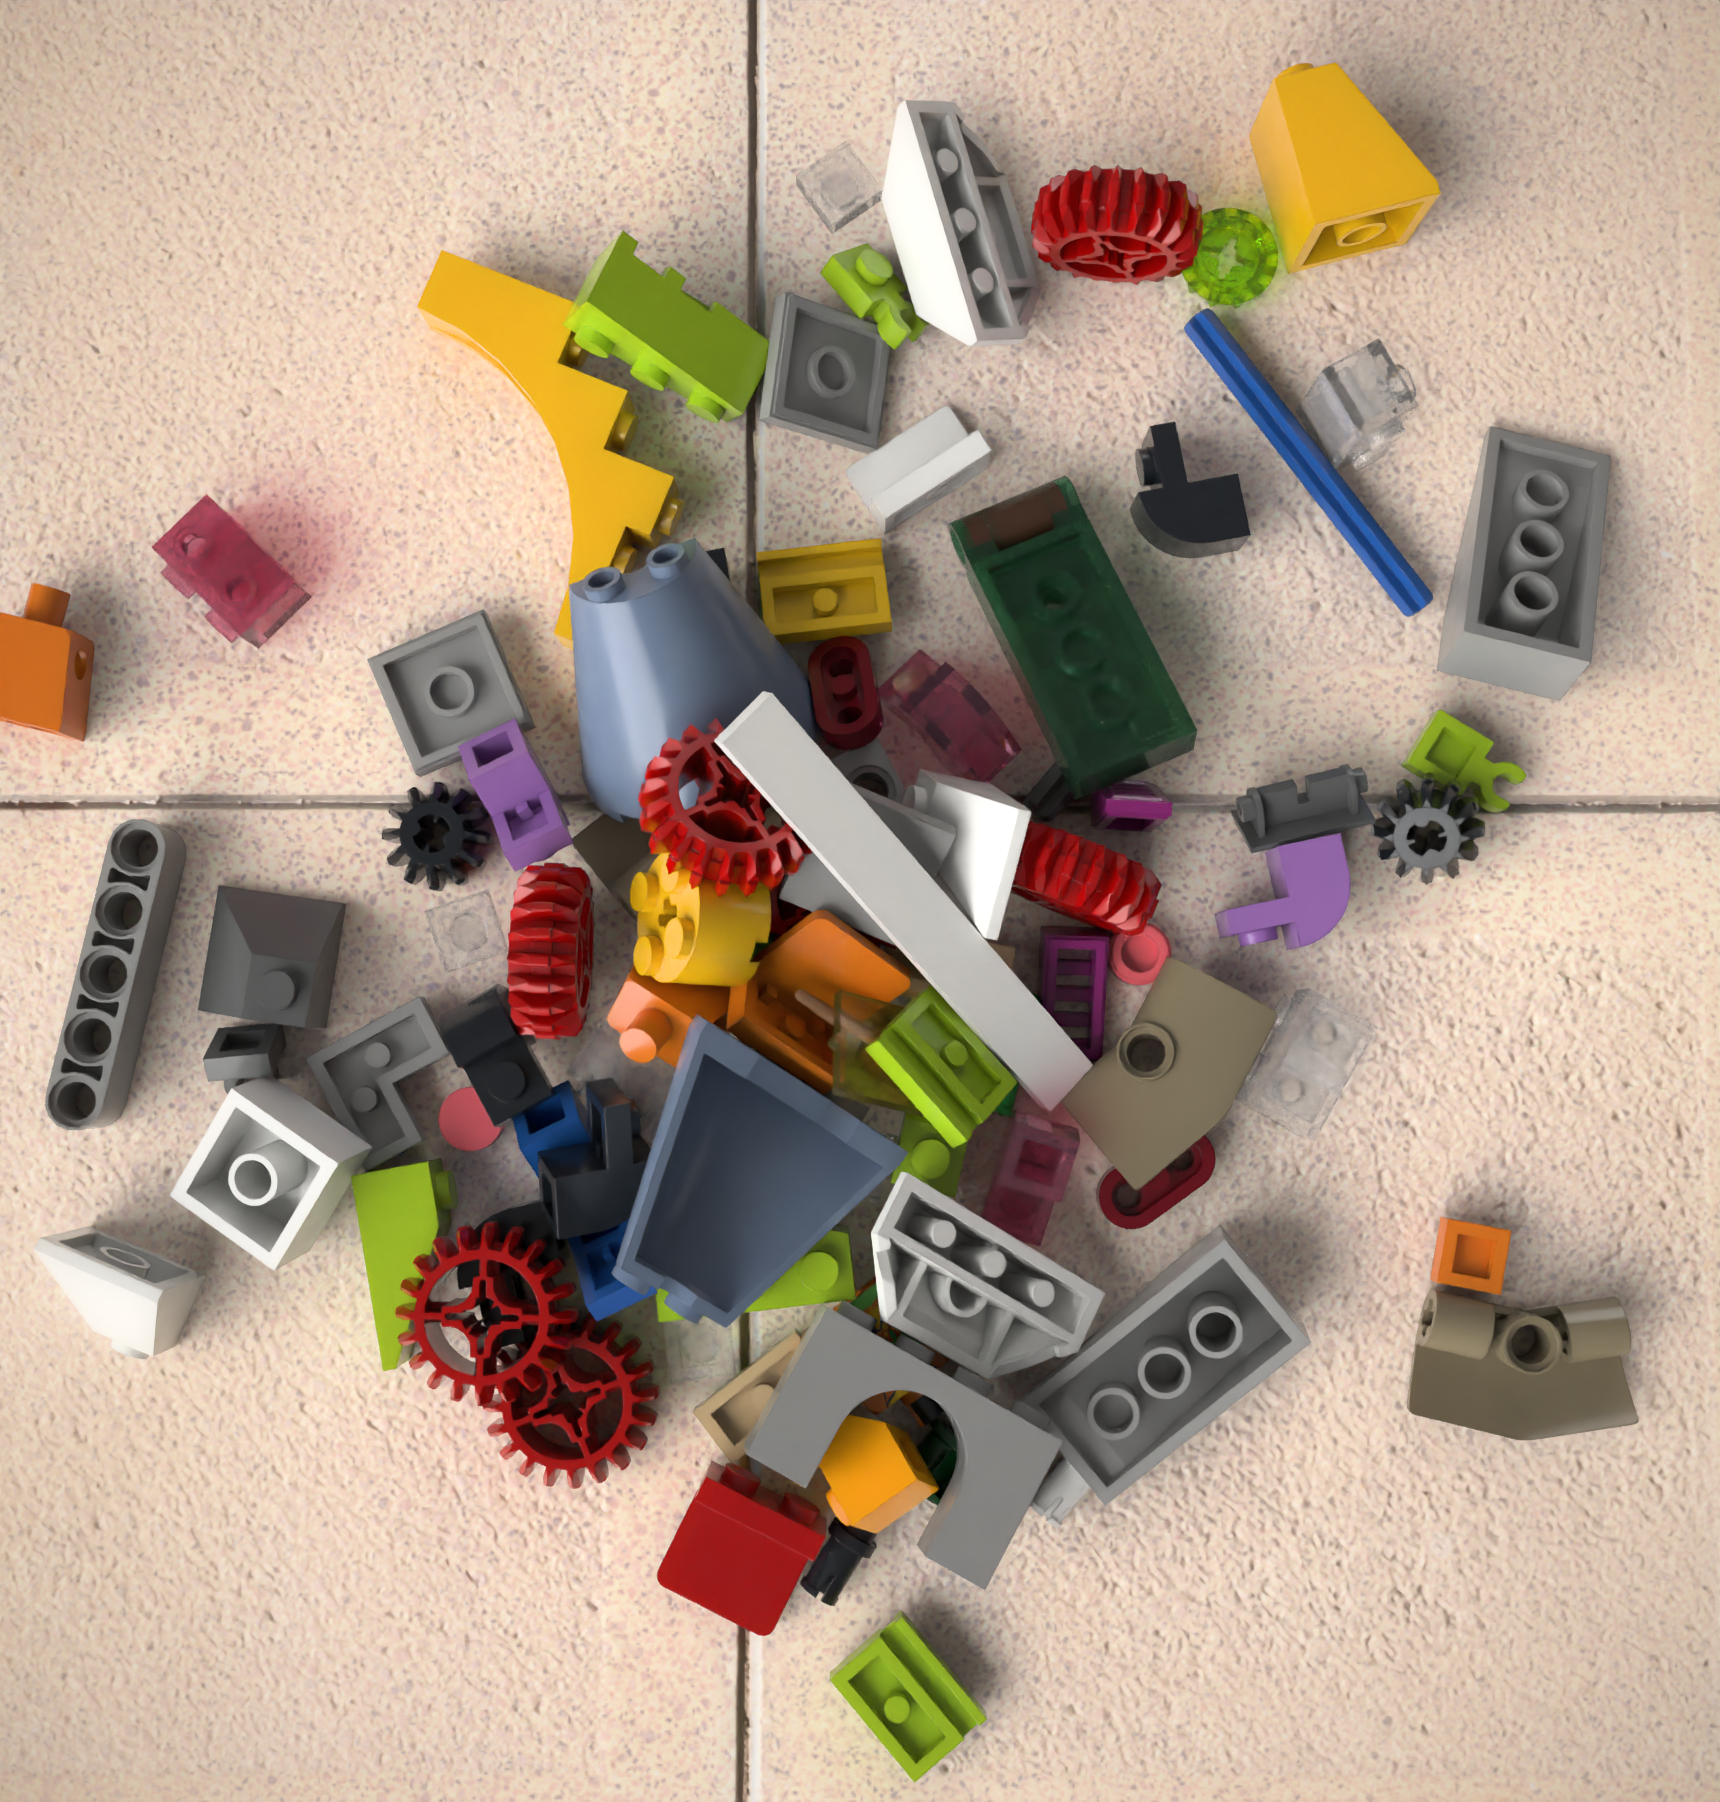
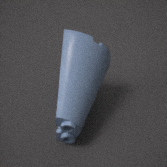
(664, 655)
(741, 1179)

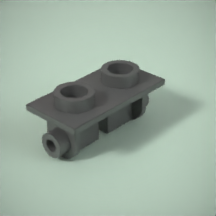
(1280, 816)

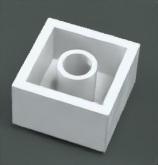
(270, 1171)

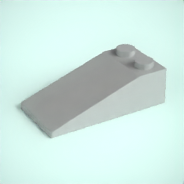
(1528, 566)
(1167, 1364)

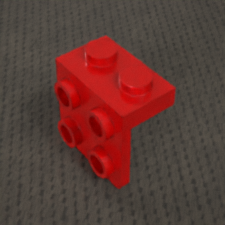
(742, 1548)

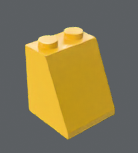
(1335, 170)

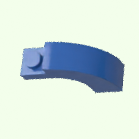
(561, 1124)

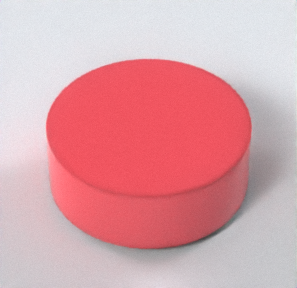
(1138, 957)
(466, 1122)

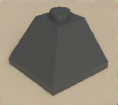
(272, 957)

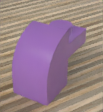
(516, 794)
(1309, 892)

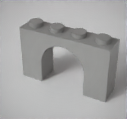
(998, 1450)

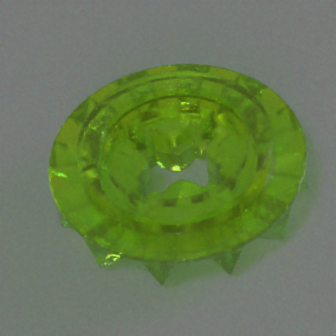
(1254, 249)

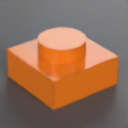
(1470, 1255)

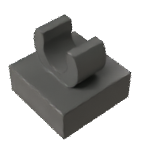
(244, 1053)

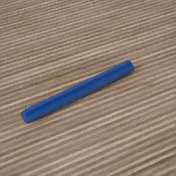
(1308, 462)

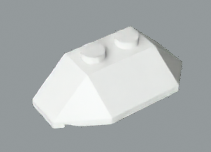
(957, 228)
(973, 1286)

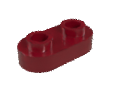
(845, 704)
(1158, 1194)

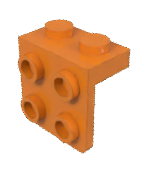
(822, 959)

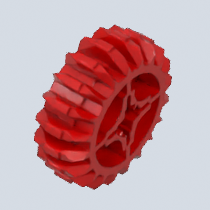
(1117, 225)
(725, 829)
(1085, 881)
(551, 951)
(486, 1341)
(591, 1453)

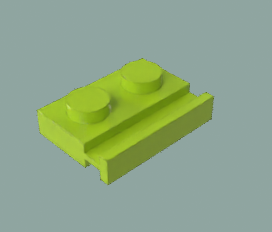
(941, 1066)
(907, 1696)

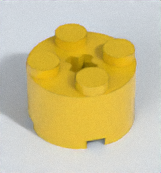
(695, 933)

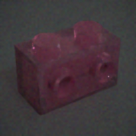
(230, 572)

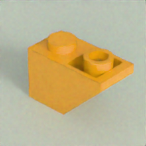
(874, 1474)

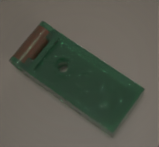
(1083, 665)

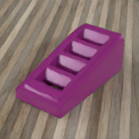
(1130, 807)
(1095, 968)

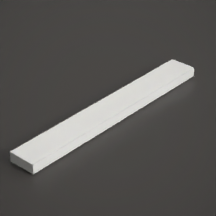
(902, 898)

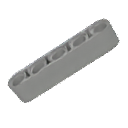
(91, 994)

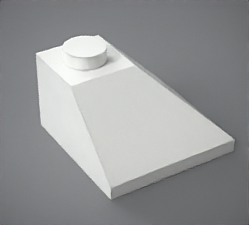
(986, 848)
(122, 1288)

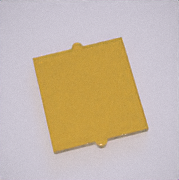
(855, 1073)

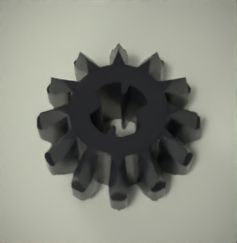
(416, 832)
(1437, 848)

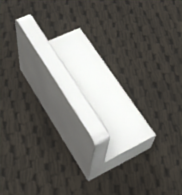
(918, 468)

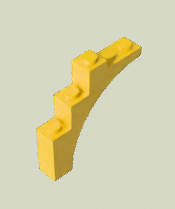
(525, 340)

